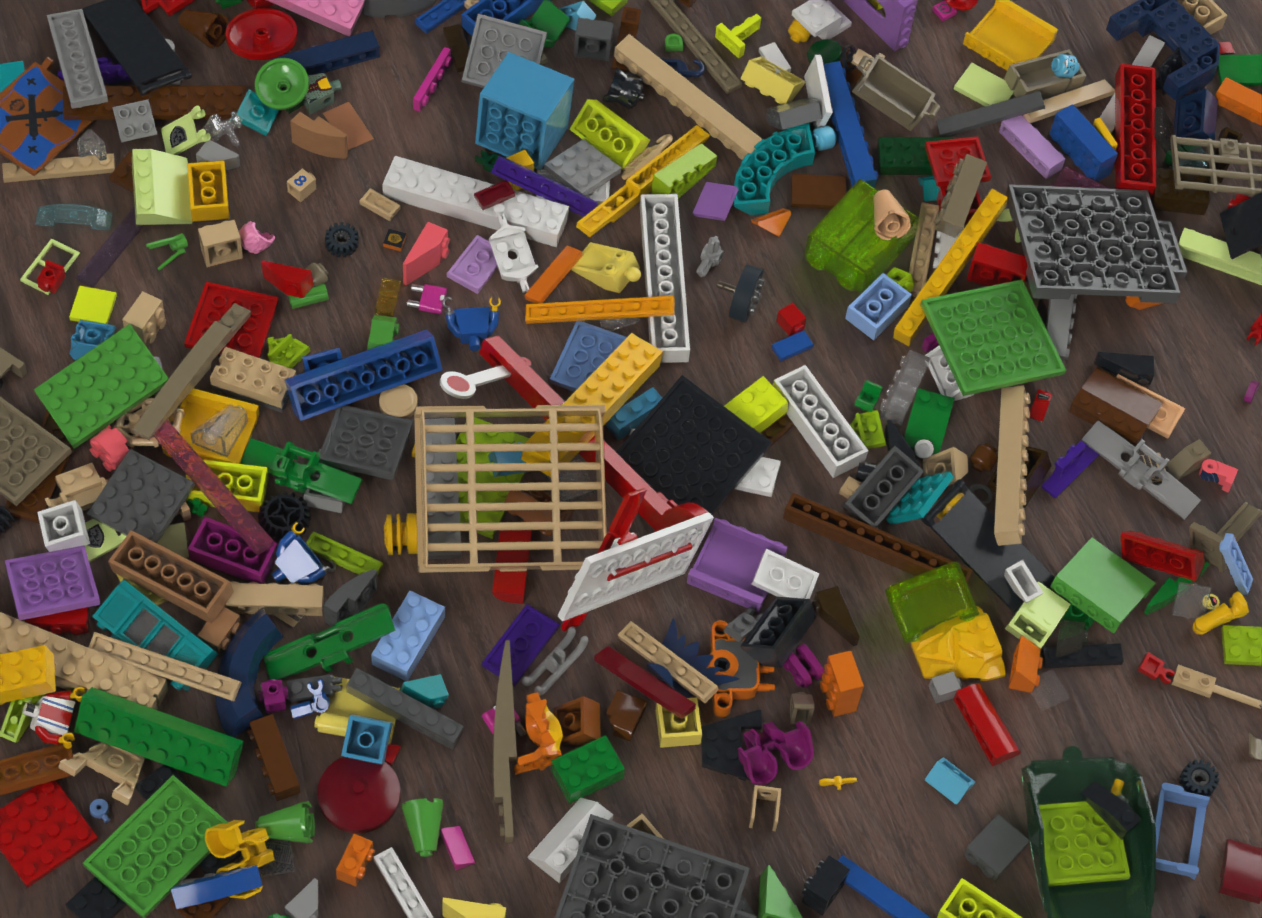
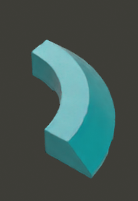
(769, 163)

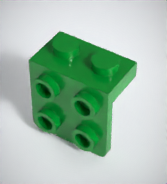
(550, 20)

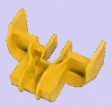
(227, 839)

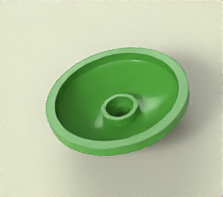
(280, 74)

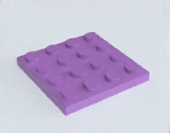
(52, 582)

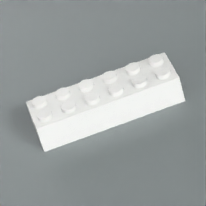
(820, 422)

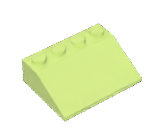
(160, 188)

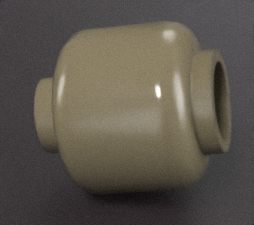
(319, 273)

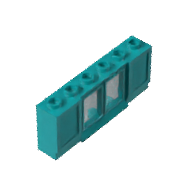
(145, 625)

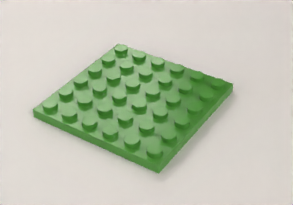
(992, 337)

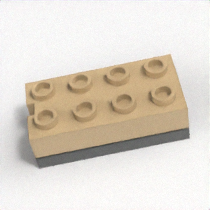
(252, 379)

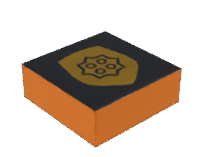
(394, 240)

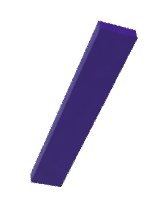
(542, 186)

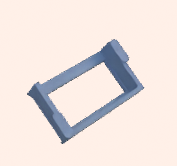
(1176, 794)

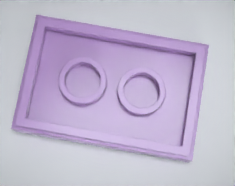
(474, 265)

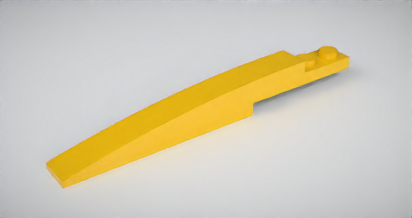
(639, 183)

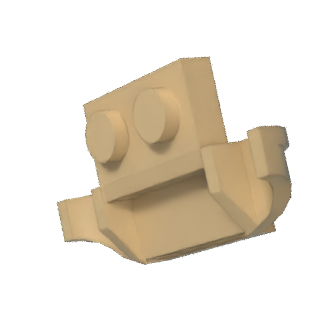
(80, 485)

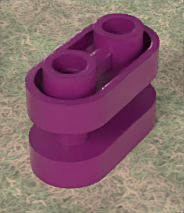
(800, 675)

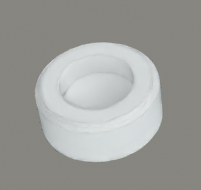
(923, 449)

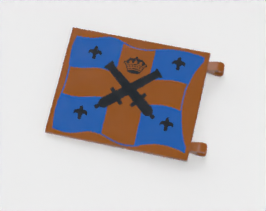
(33, 119)

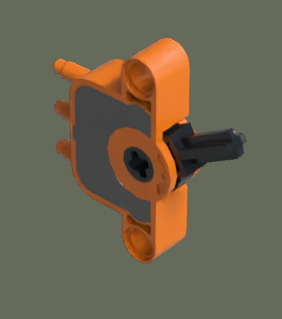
(737, 663)

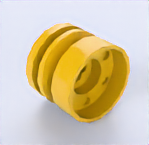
(401, 533)

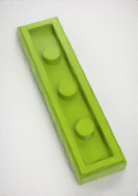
(342, 555)

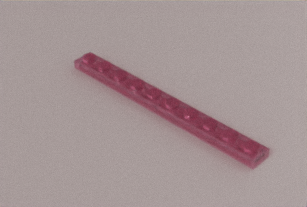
(213, 488)

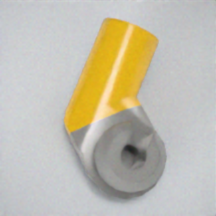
(1117, 788)

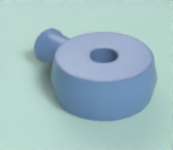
(100, 813)

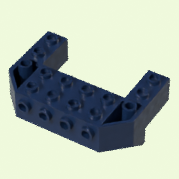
(1177, 29)

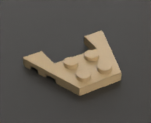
(112, 762)

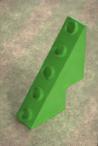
(774, 899)

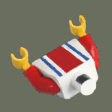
(53, 715)

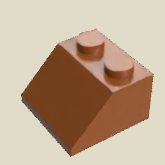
(579, 721)

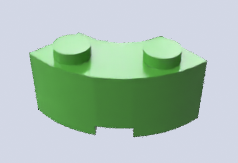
(382, 331)

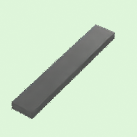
(990, 114)

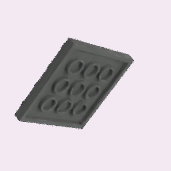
(365, 442)
(141, 497)

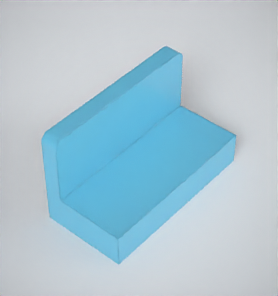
(949, 780)

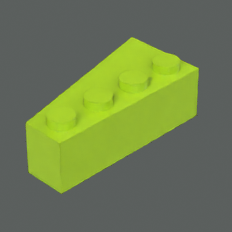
(684, 172)

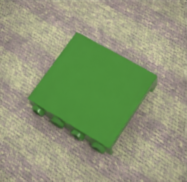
(1102, 585)

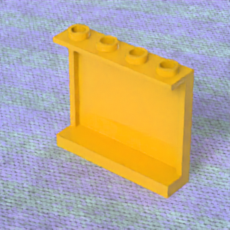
(1010, 35)
(203, 405)

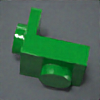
(868, 396)

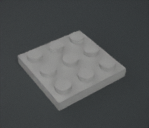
(582, 168)

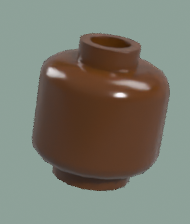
(984, 457)

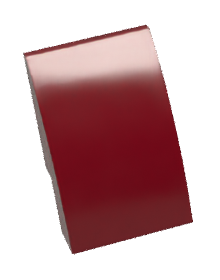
(1242, 871)

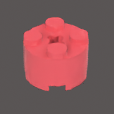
(109, 447)

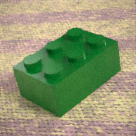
(587, 769)

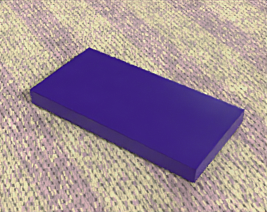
(527, 639)

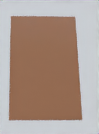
(348, 121)

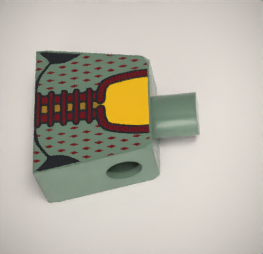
(320, 92)

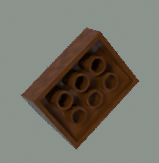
(1115, 405)

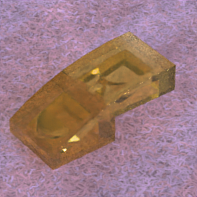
(388, 297)

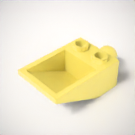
(608, 267)
(464, 909)

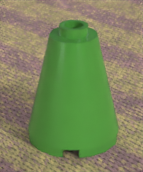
(289, 823)
(423, 823)

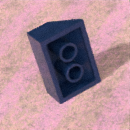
(1196, 116)

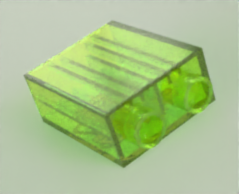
(848, 243)

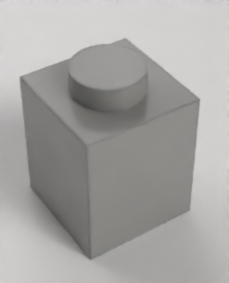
(944, 687)

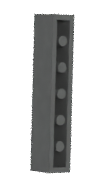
(404, 708)

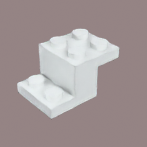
(821, 18)

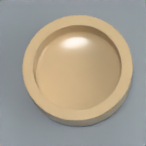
(398, 401)

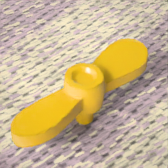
(837, 781)

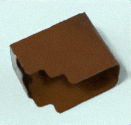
(625, 714)

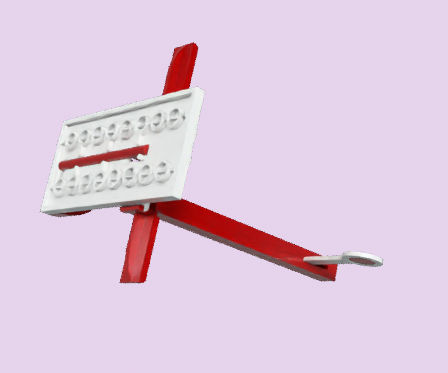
(623, 561)

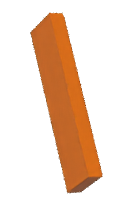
(553, 275)

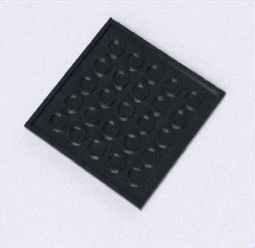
(693, 447)

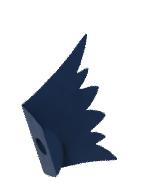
(689, 655)

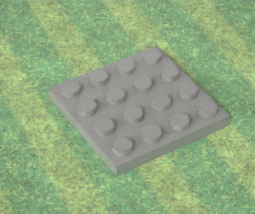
(493, 41)

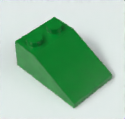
(928, 419)

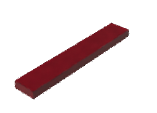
(645, 682)

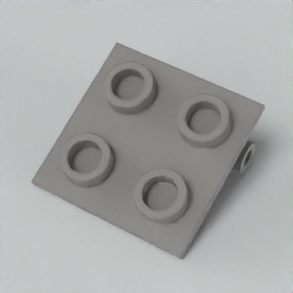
(134, 120)

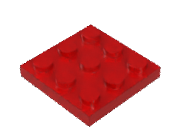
(946, 153)

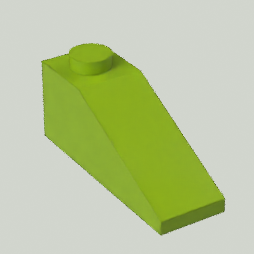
(16, 722)

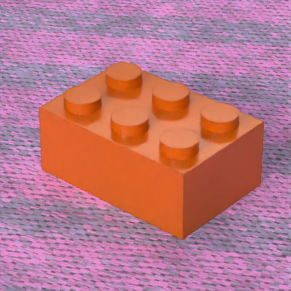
(841, 683)

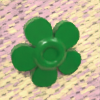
(197, 507)

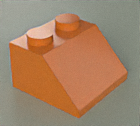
(1025, 666)

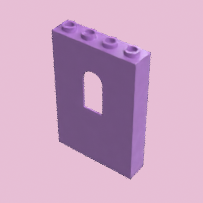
(896, 25)

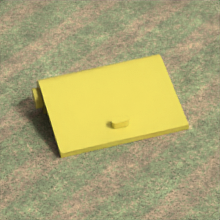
(342, 705)

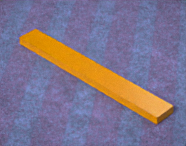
(600, 309)

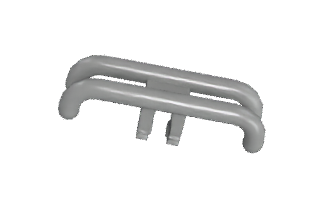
(556, 662)

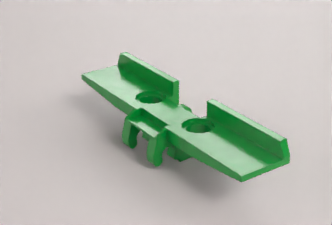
(299, 476)
(294, 658)

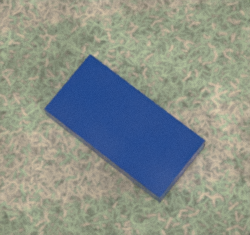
(792, 346)

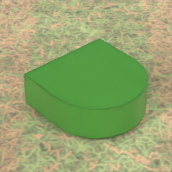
(673, 42)

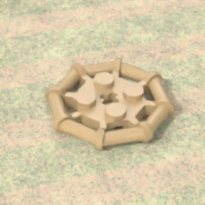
(137, 440)

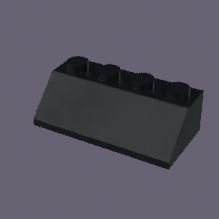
(779, 630)

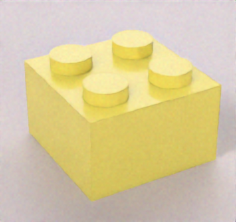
(678, 731)

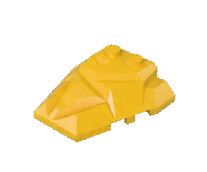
(961, 647)

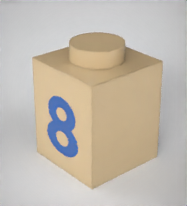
(301, 185)

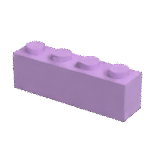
(1032, 146)

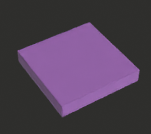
(715, 201)

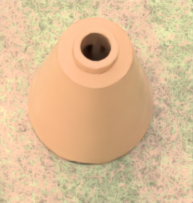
(889, 216)

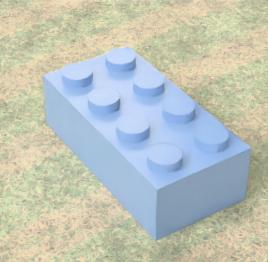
(415, 628)

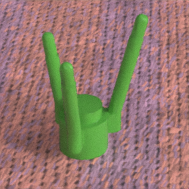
(176, 243)

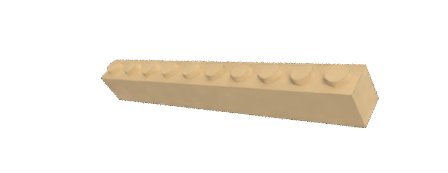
(686, 96)
(1012, 466)

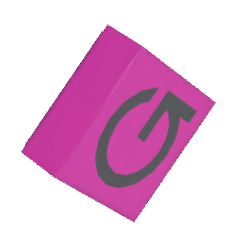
(944, 11)

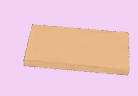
(1167, 415)

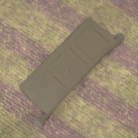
(894, 92)

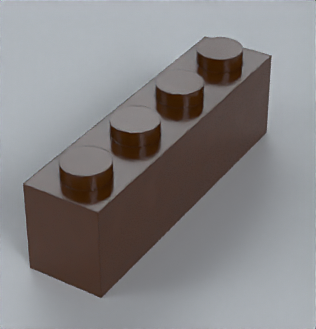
(274, 758)

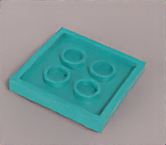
(919, 498)

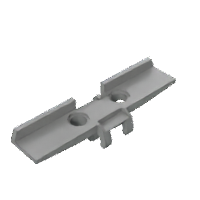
(1169, 492)

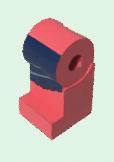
(1218, 472)

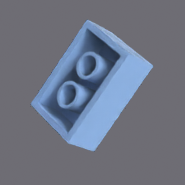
(878, 306)

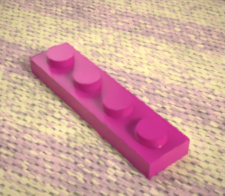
(430, 83)

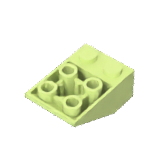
(1038, 617)

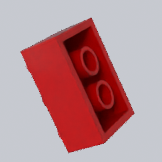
(996, 266)

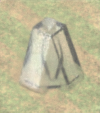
(221, 430)

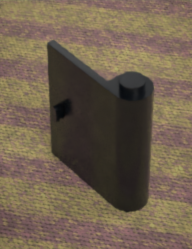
(1247, 223)

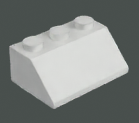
(943, 376)

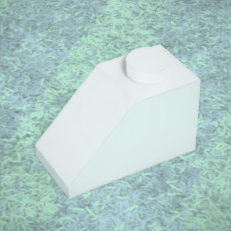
(1022, 581)

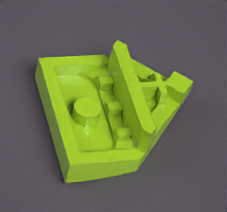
(286, 351)
(869, 429)

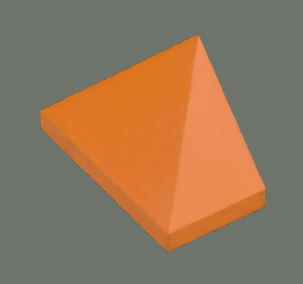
(774, 221)

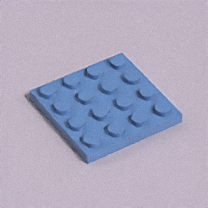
(583, 354)

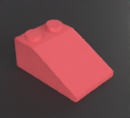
(426, 252)

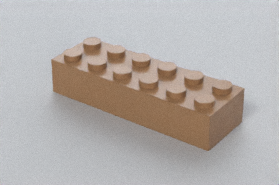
(171, 576)

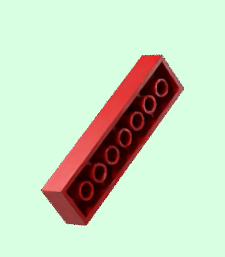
(1135, 128)

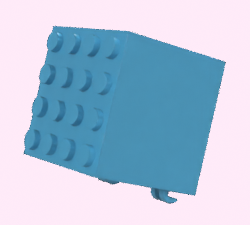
(524, 109)

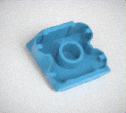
(88, 336)

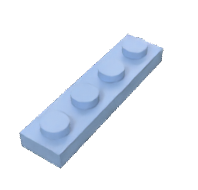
(1236, 563)

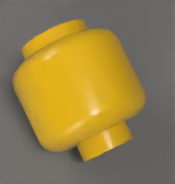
(798, 32)

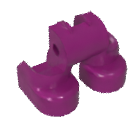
(758, 761)

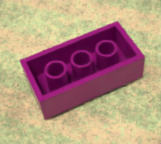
(226, 551)

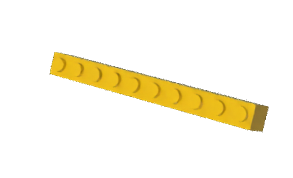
(951, 265)

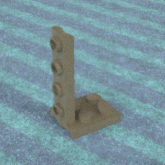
(1209, 542)

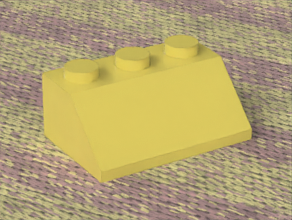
(781, 86)

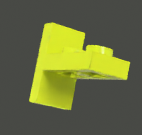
(734, 38)

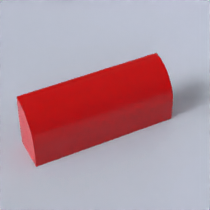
(511, 585)
(986, 724)

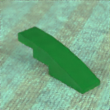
(1168, 592)

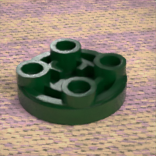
(829, 50)

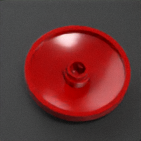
(261, 34)

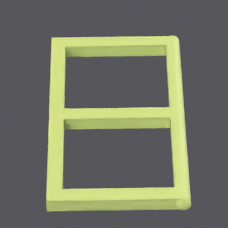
(38, 260)

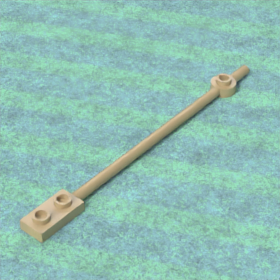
(1205, 685)

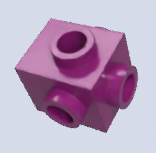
(273, 695)

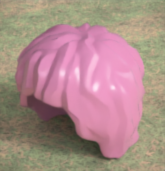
(254, 240)

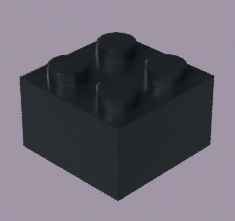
(825, 884)

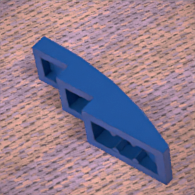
(216, 887)

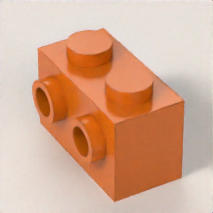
(355, 860)

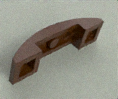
(629, 25)

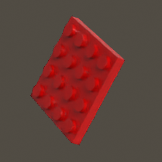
(214, 304)
(42, 832)

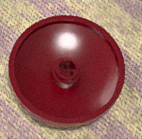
(358, 794)

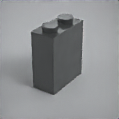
(794, 113)
(996, 848)

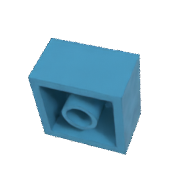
(366, 739)

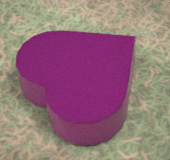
(1251, 391)

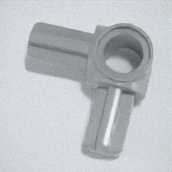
(710, 256)

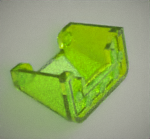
(930, 600)

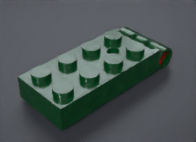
(904, 155)

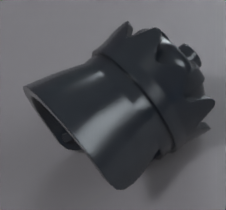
(625, 90)

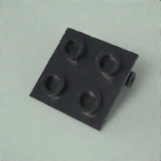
(1171, 64)

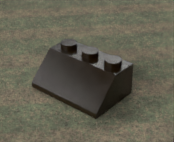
(1037, 468)

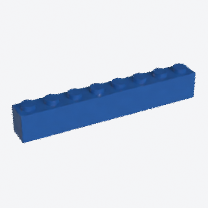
(847, 127)

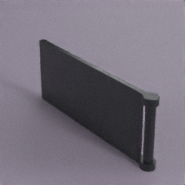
(136, 43)
(970, 534)

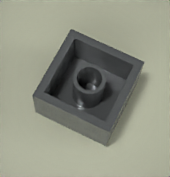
(593, 39)

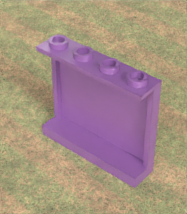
(730, 563)

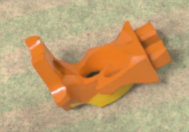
(544, 731)

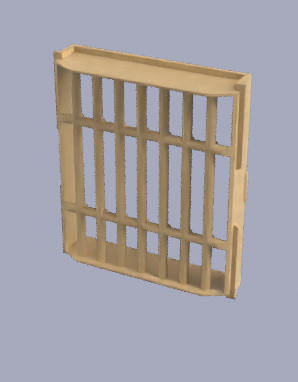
(471, 487)

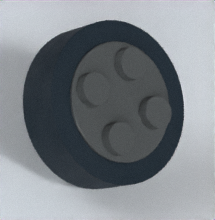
(745, 293)

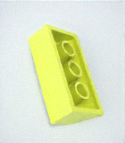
(609, 133)

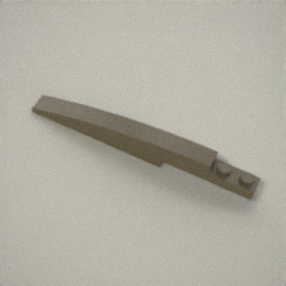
(190, 371)
(504, 745)

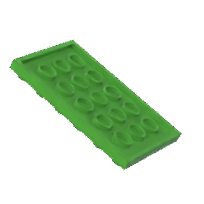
(102, 386)
(155, 847)

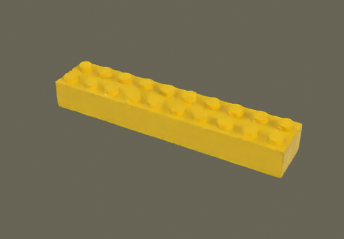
(608, 386)

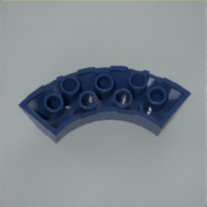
(242, 664)

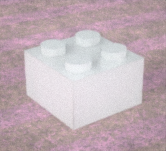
(63, 526)

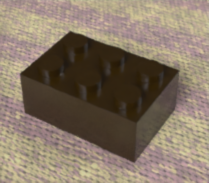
(1175, 200)

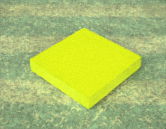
(93, 305)

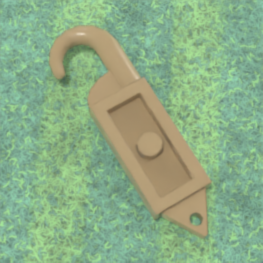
(646, 156)

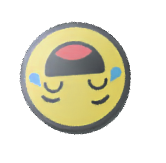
(1213, 602)

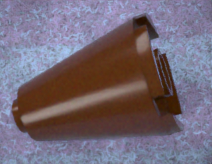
(205, 26)

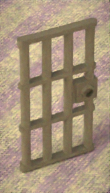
(1228, 154)

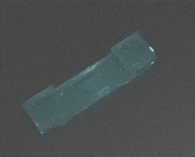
(74, 214)

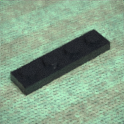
(1089, 656)

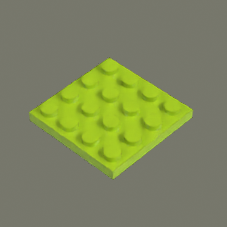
(1080, 846)

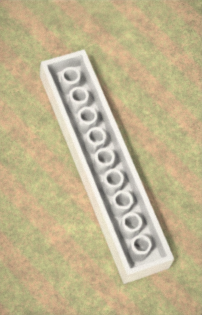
(454, 197)
(665, 273)

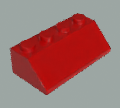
(1162, 555)

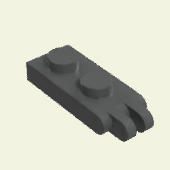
(299, 691)

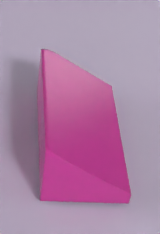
(457, 847)

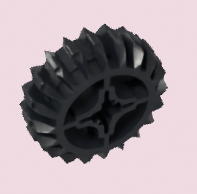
(292, 508)

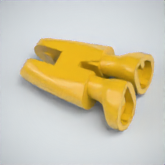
(1221, 614)

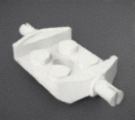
(512, 239)

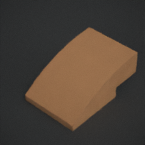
(318, 137)

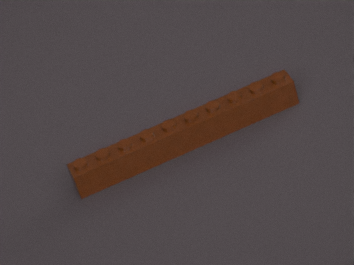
(864, 537)

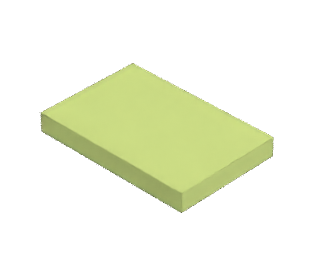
(983, 86)

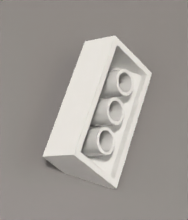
(560, 846)

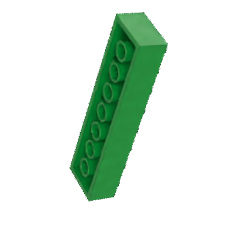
(158, 736)

